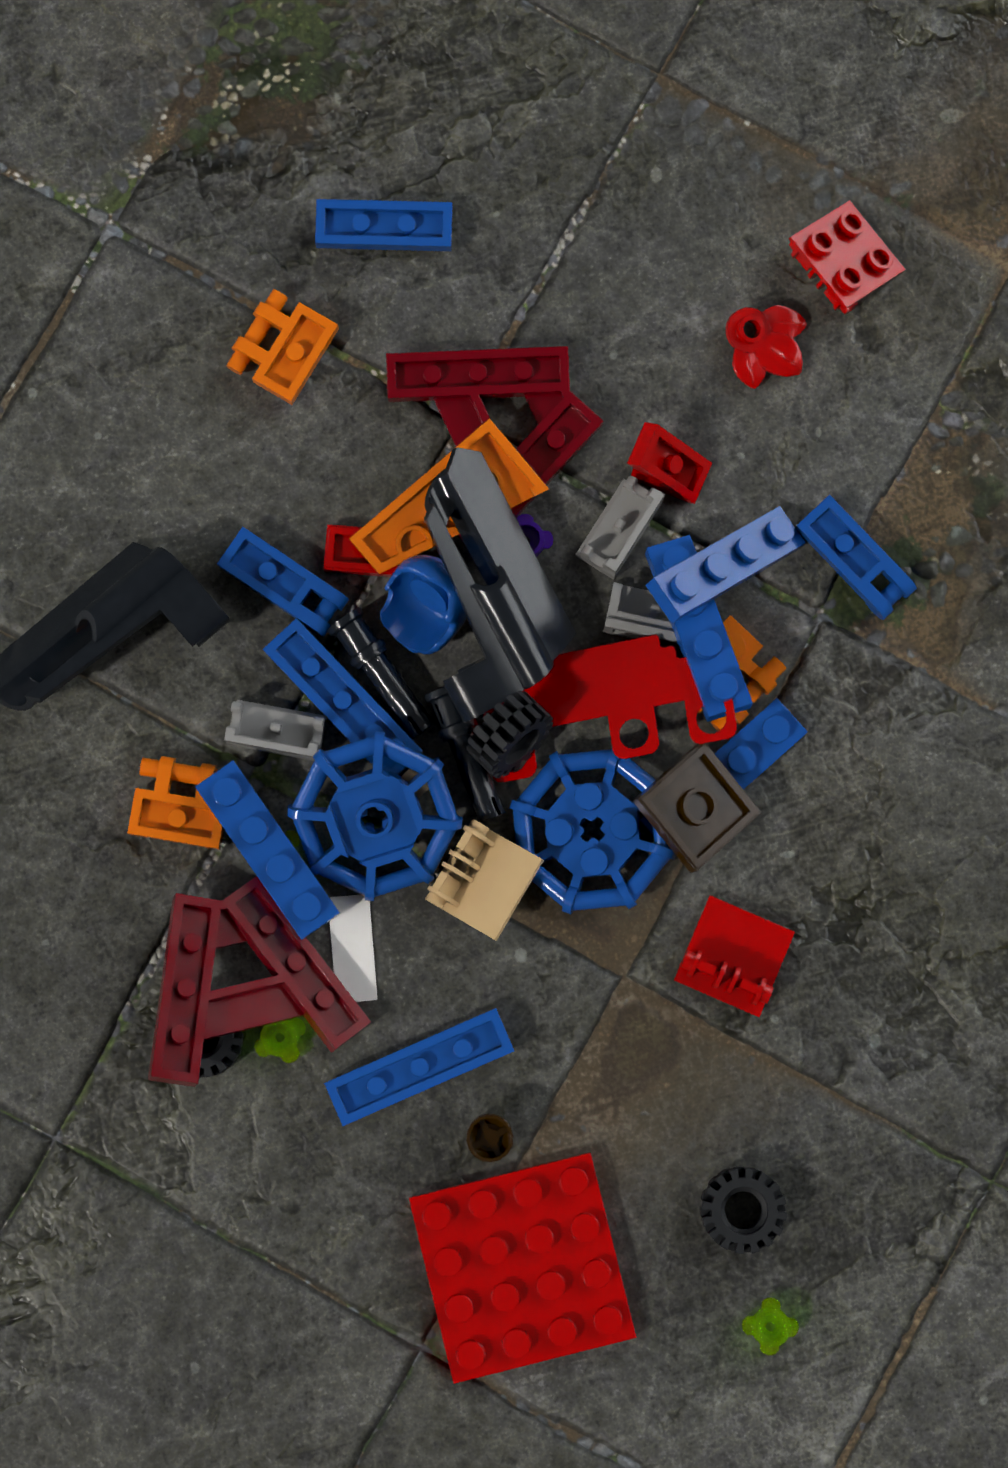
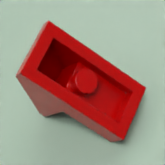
(668, 463)

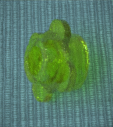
(286, 1049)
(756, 1326)

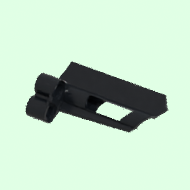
(517, 611)
(100, 617)

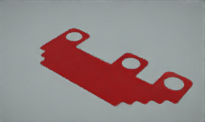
(624, 684)

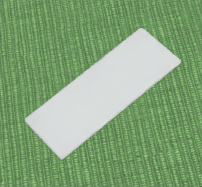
(354, 947)

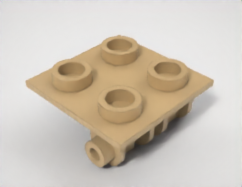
(484, 879)

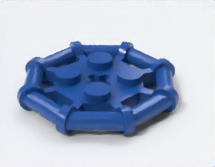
(386, 793)
(565, 831)

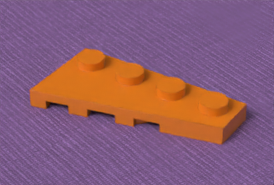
(400, 526)

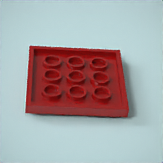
(522, 1267)

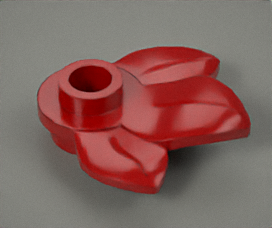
(770, 348)

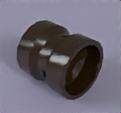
(487, 1143)

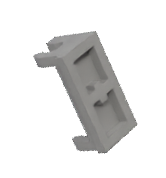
(620, 527)
(636, 614)
(275, 730)

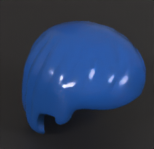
(422, 605)

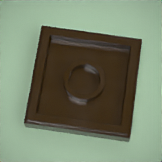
(696, 807)

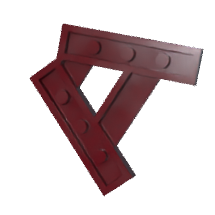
(465, 376)
(192, 1013)

